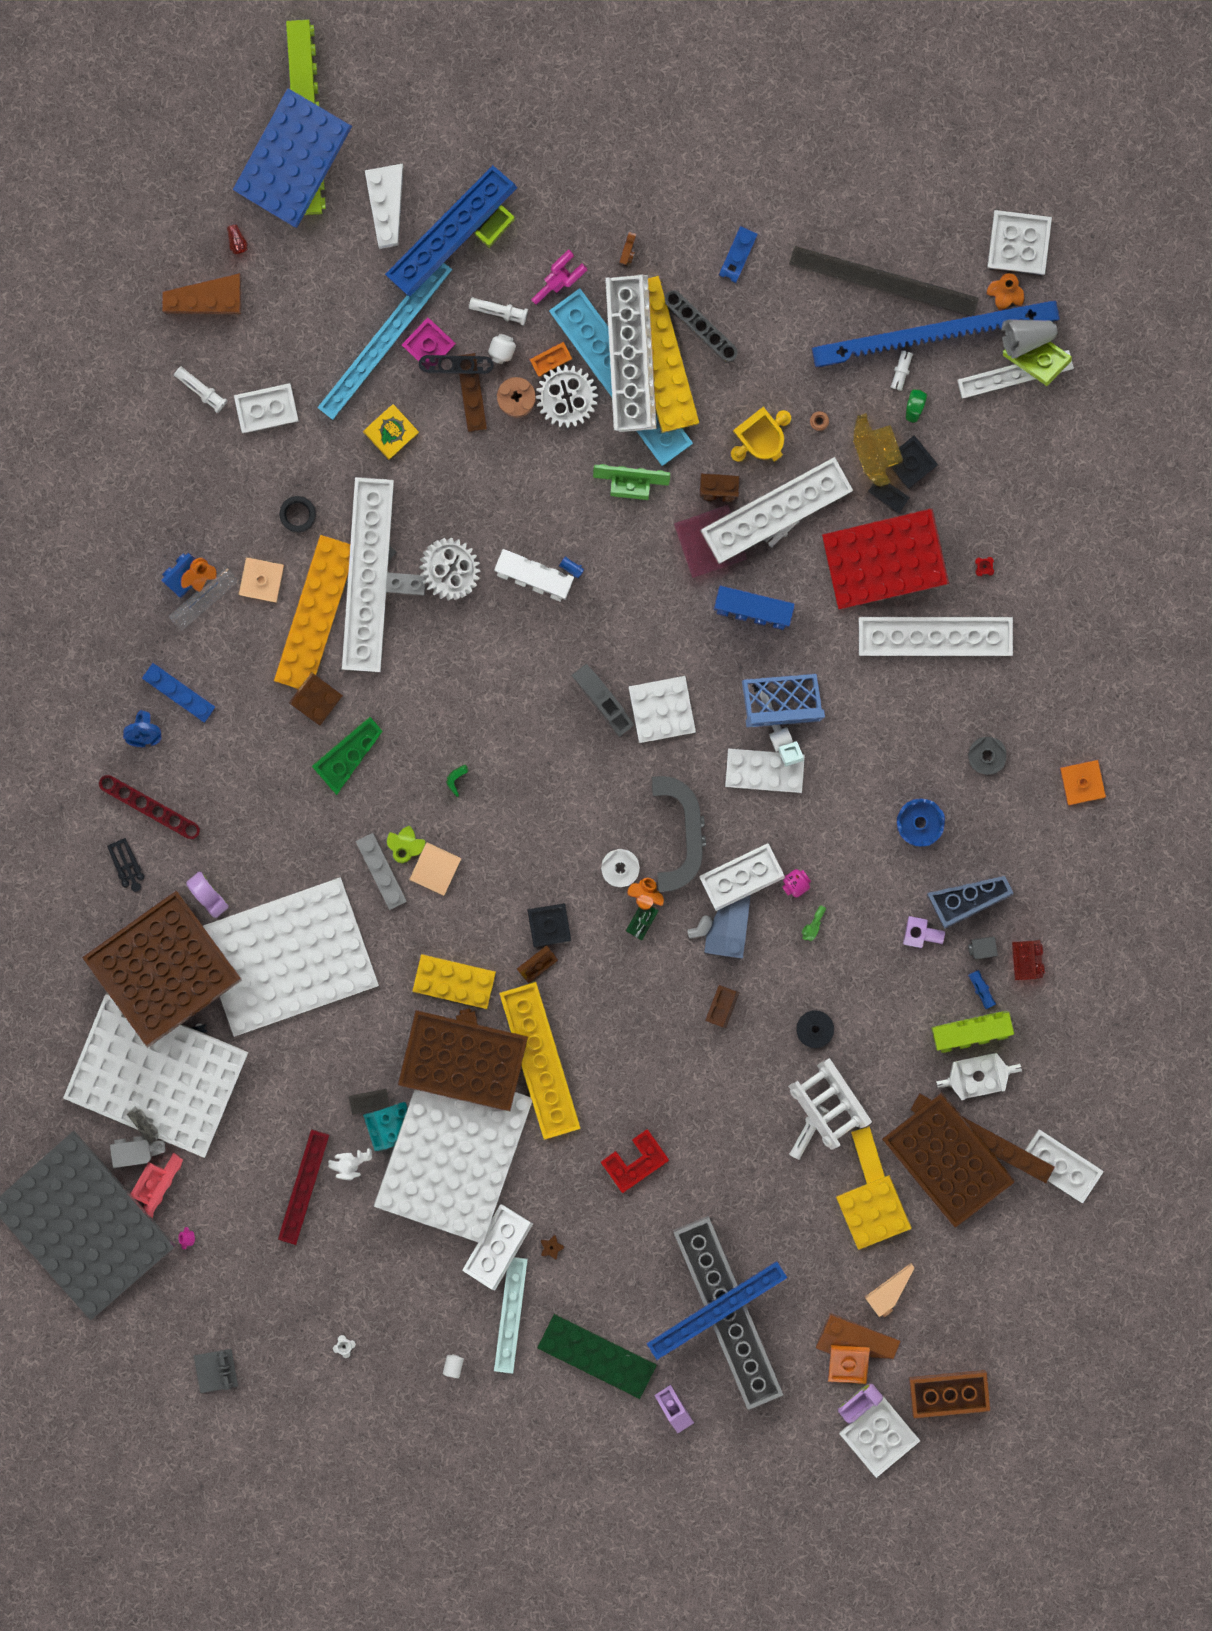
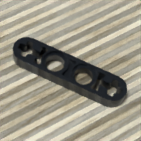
(456, 361)

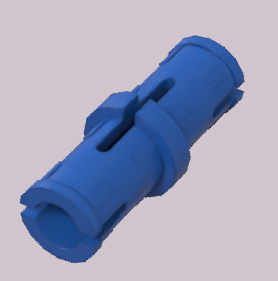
(982, 989)

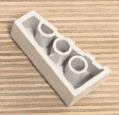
(385, 198)

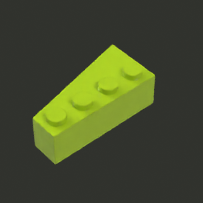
(972, 1030)

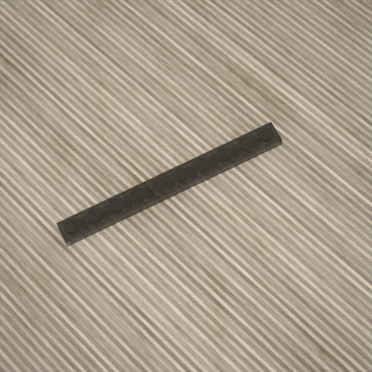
(883, 281)

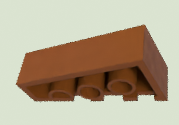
(207, 297)

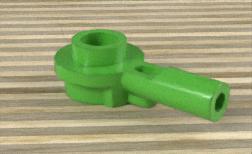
(810, 931)

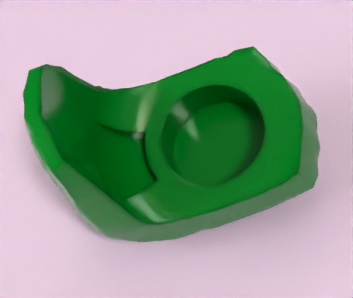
(915, 405)
(453, 776)

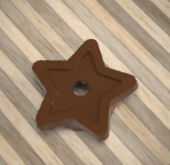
(556, 1247)

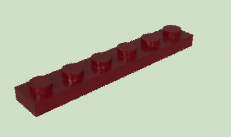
(303, 1186)

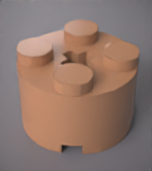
(525, 403)

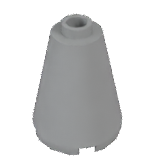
(1026, 335)

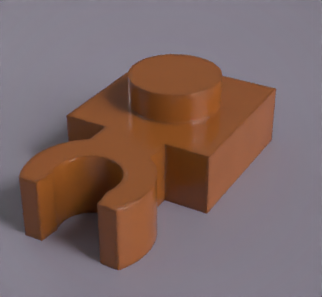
(627, 254)

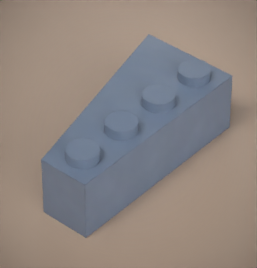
(968, 899)

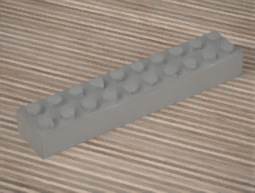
(736, 1331)

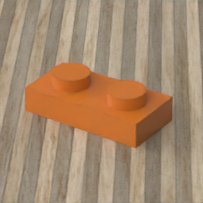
(550, 359)

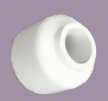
(501, 348)

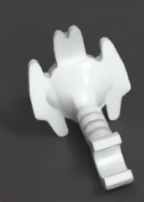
(348, 1164)

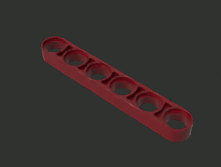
(148, 809)

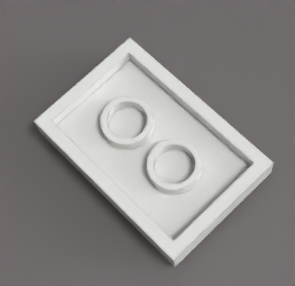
(266, 408)

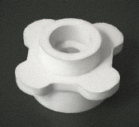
(344, 1351)

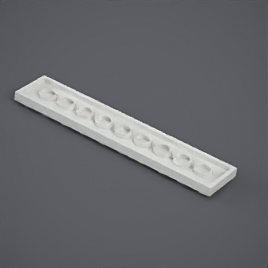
(367, 574)

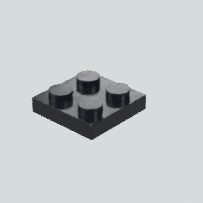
(915, 463)
(549, 925)

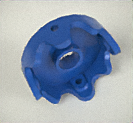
(934, 822)

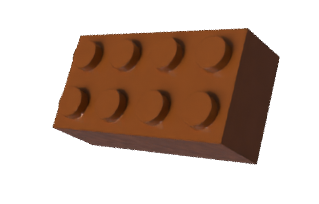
(949, 1394)

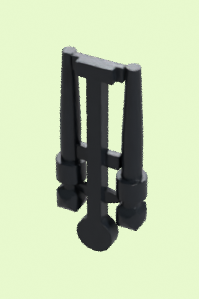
(136, 886)

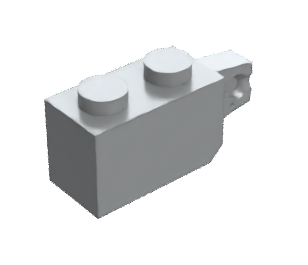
(135, 1151)

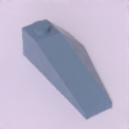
(729, 930)

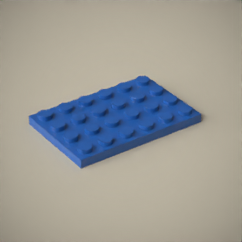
(292, 157)

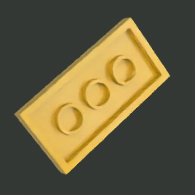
(454, 981)

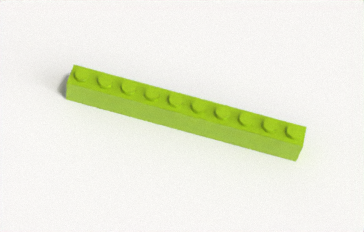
(302, 80)

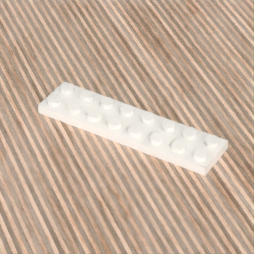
(776, 510)
(935, 636)

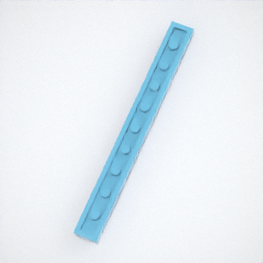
(381, 343)

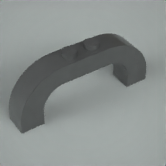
(694, 839)

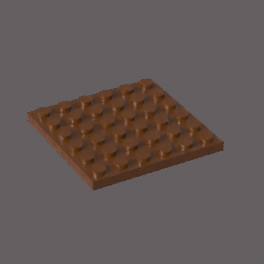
(162, 969)

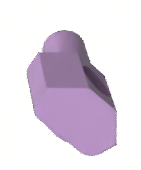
(926, 934)

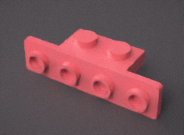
(155, 1182)

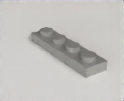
(381, 871)

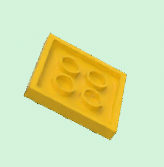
(873, 1212)

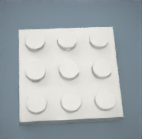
(1019, 242)
(662, 709)
(879, 1437)

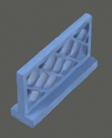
(787, 716)

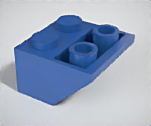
(173, 576)

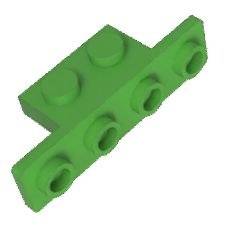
(629, 481)

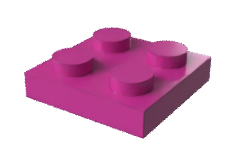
(428, 340)

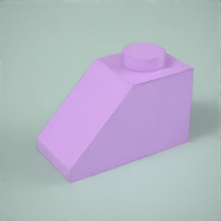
(674, 1409)

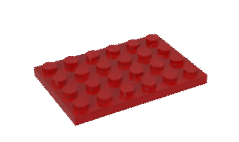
(885, 559)

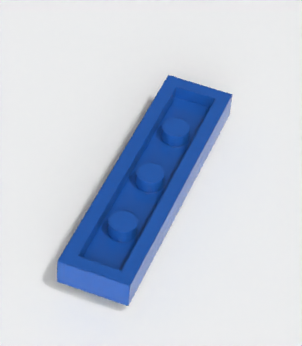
(178, 692)

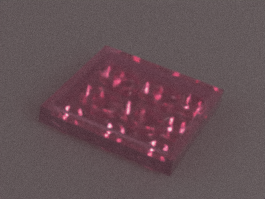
(694, 546)

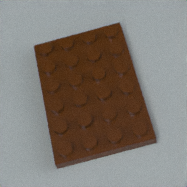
(462, 1060)
(948, 1160)

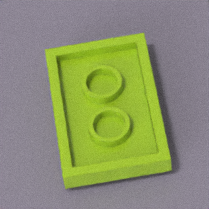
(1042, 362)

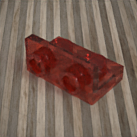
(1028, 960)

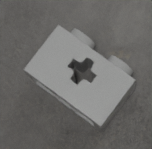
(405, 584)

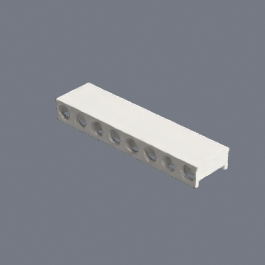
(631, 353)

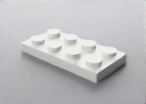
(762, 771)
(742, 877)
(1071, 1171)
(499, 1247)

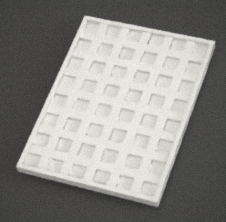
(292, 956)
(160, 1080)
(451, 1162)

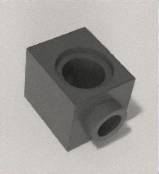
(982, 947)

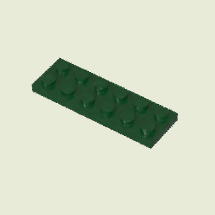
(596, 1356)

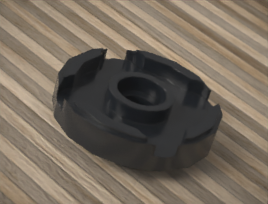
(811, 1019)

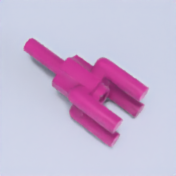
(560, 276)

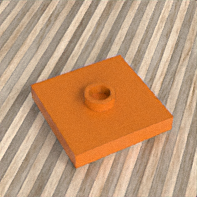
(1082, 782)
(848, 1364)

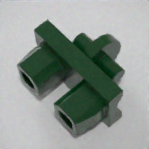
(641, 922)

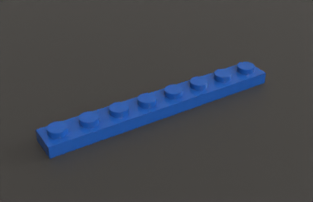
(716, 1310)

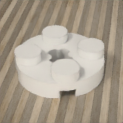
(622, 856)

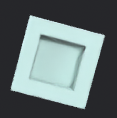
(791, 753)

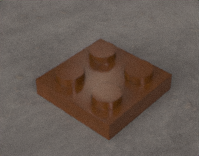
(315, 699)

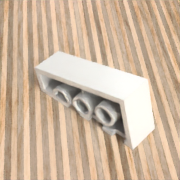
(533, 574)

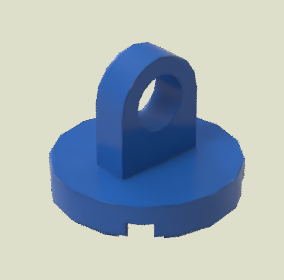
(142, 731)

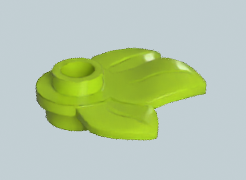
(405, 841)

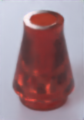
(236, 240)

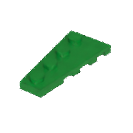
(344, 757)

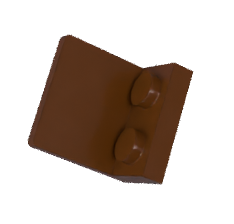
(719, 486)

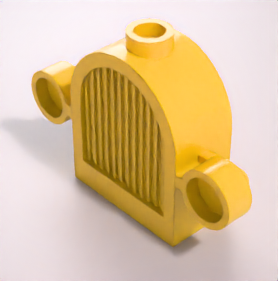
(761, 436)

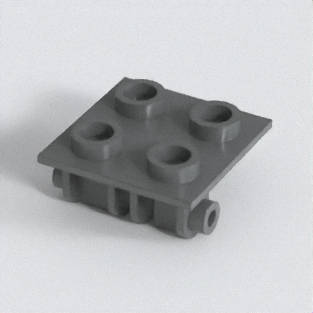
(216, 1370)

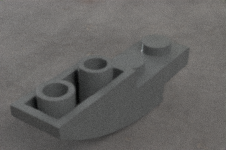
(602, 699)

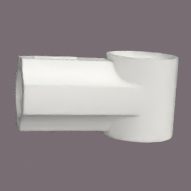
(453, 1366)

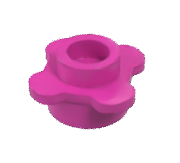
(186, 1238)

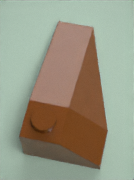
(847, 1333)

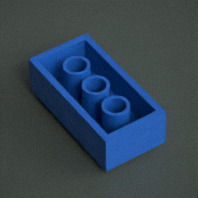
(753, 606)

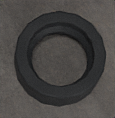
(283, 511)

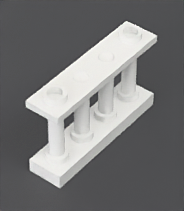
(847, 1102)

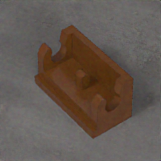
(722, 1006)

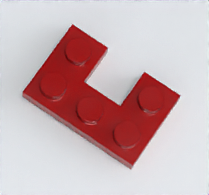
(628, 1176)

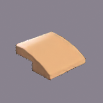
(435, 869)

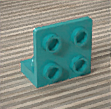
(385, 1125)

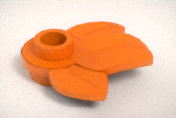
(1006, 295)
(198, 574)
(646, 893)

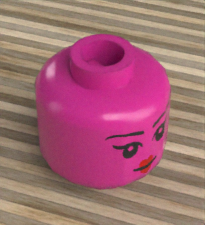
(796, 883)

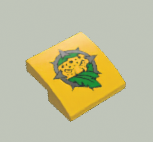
(390, 431)

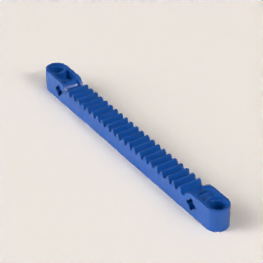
(827, 355)

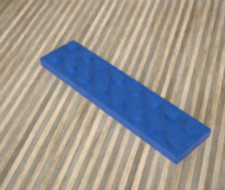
(451, 231)

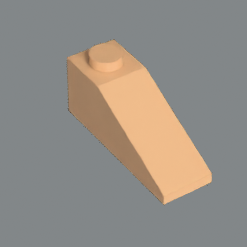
(887, 1294)

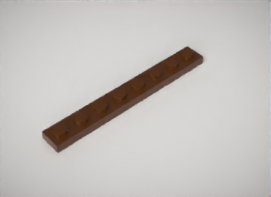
(1003, 1149)

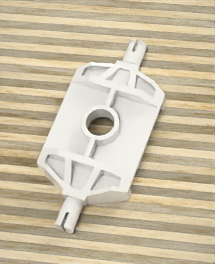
(994, 1079)

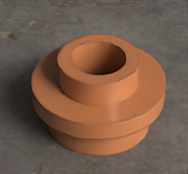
(814, 425)

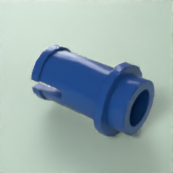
(571, 567)

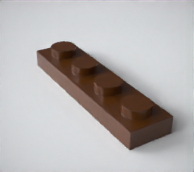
(472, 397)

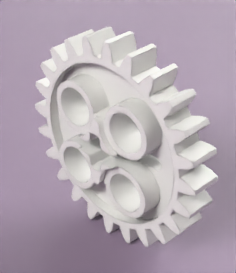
(583, 391)
(463, 579)

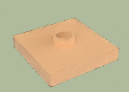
(261, 580)

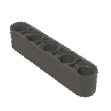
(698, 317)

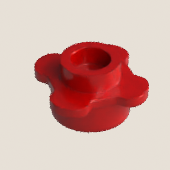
(989, 566)

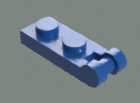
(738, 253)

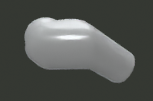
(702, 928)

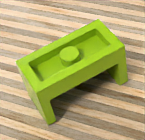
(495, 226)

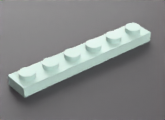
(510, 1315)

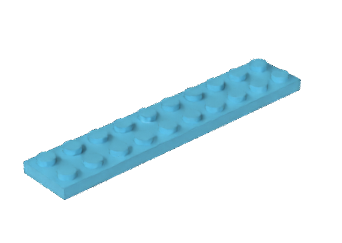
(591, 339)

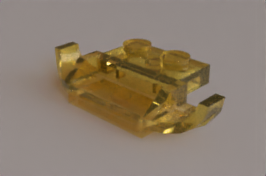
(875, 450)

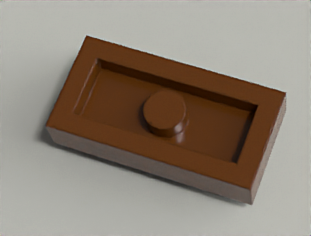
(537, 964)

